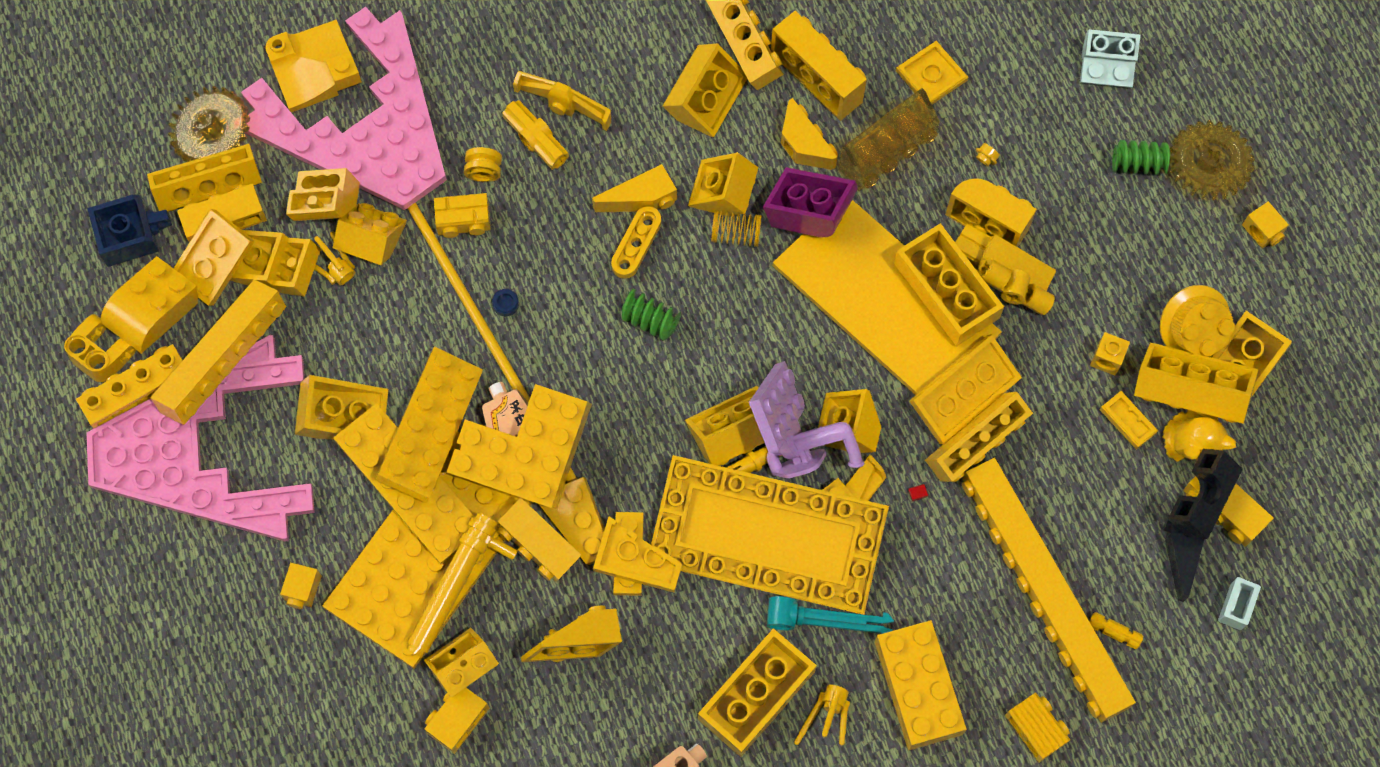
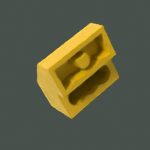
(323, 195)

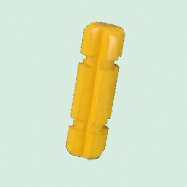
(1116, 630)

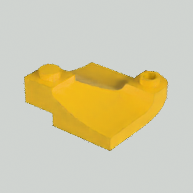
(312, 64)

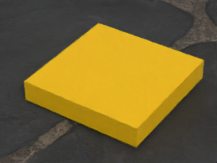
(933, 72)

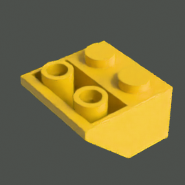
(368, 233)

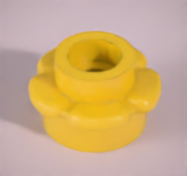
(987, 155)

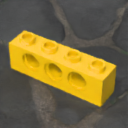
(757, 72)
(203, 178)

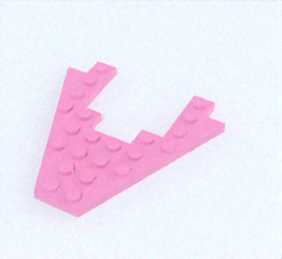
(388, 150)
(160, 460)

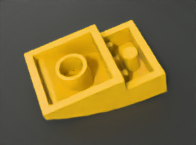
(278, 262)

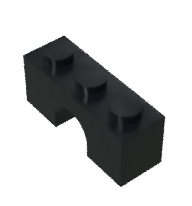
(1217, 478)

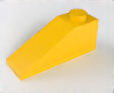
(647, 189)

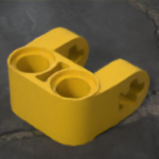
(85, 337)

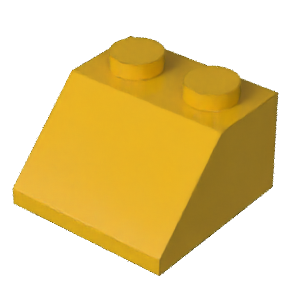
(724, 184)

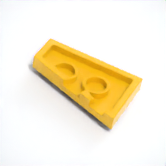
(578, 519)
(635, 560)

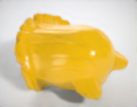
(1192, 433)

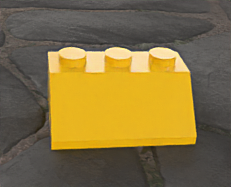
(706, 89)
(726, 429)

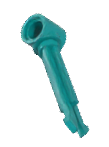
(785, 614)

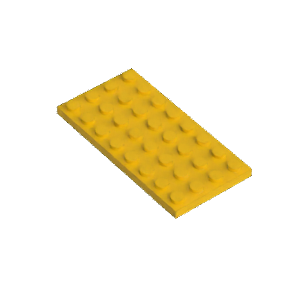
(398, 575)

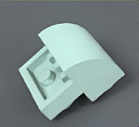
(1109, 58)

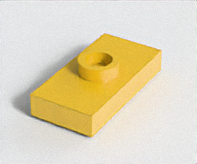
(1128, 420)

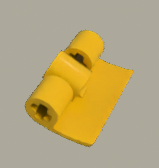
(1017, 275)

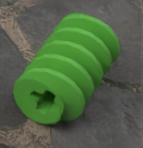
(1141, 156)
(649, 316)

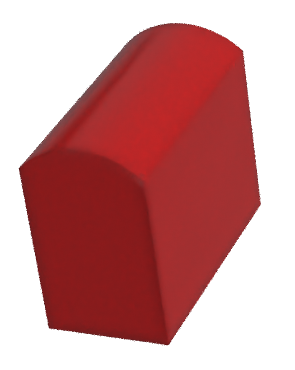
(918, 492)

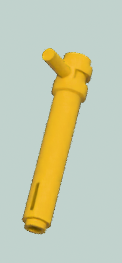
(472, 545)

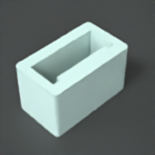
(1239, 603)

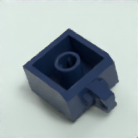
(126, 229)

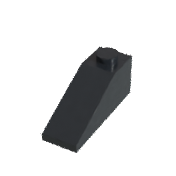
(1183, 558)

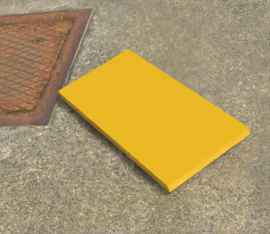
(867, 296)
(770, 534)

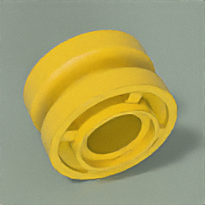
(482, 164)

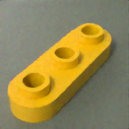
(636, 232)

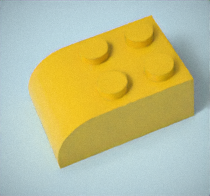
(992, 209)
(149, 304)

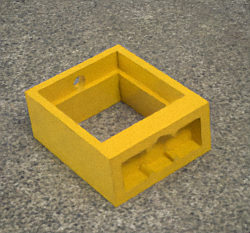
(465, 665)

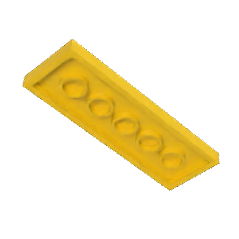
(429, 425)
(434, 523)

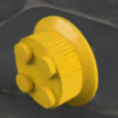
(1197, 321)

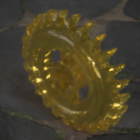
(209, 127)
(1211, 159)

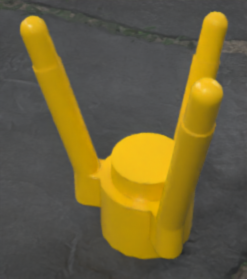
(339, 270)
(834, 700)

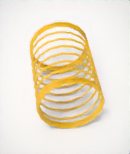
(716, 224)

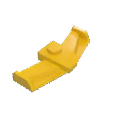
(562, 98)
(863, 483)

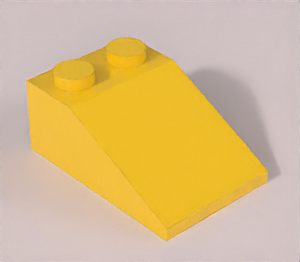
(1254, 346)
(332, 404)
(585, 637)

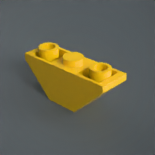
(805, 140)

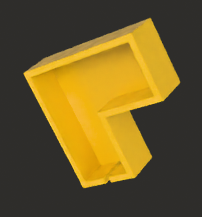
(535, 460)

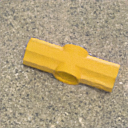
(535, 134)

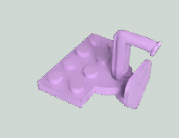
(777, 415)

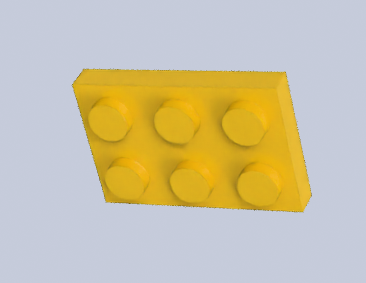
(213, 256)

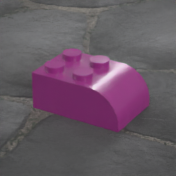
(809, 202)

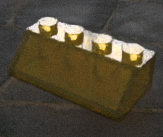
(889, 140)

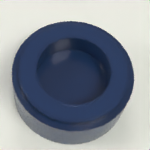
(505, 302)

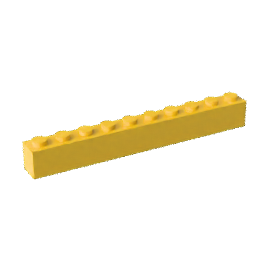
(1048, 591)

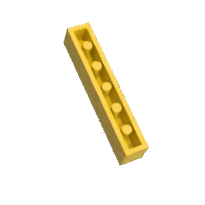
(218, 352)

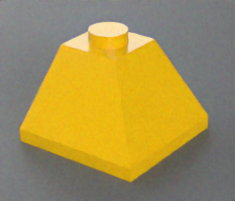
(858, 411)

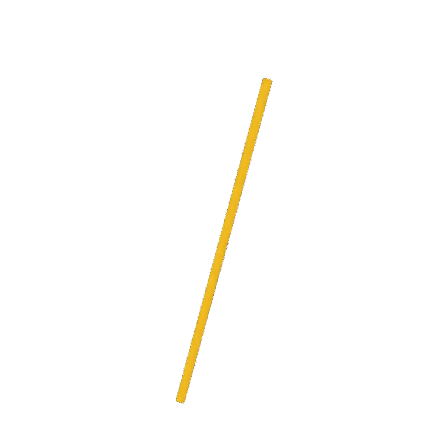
(471, 307)

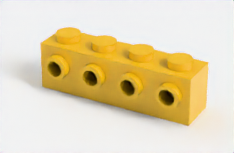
(128, 388)
(978, 437)

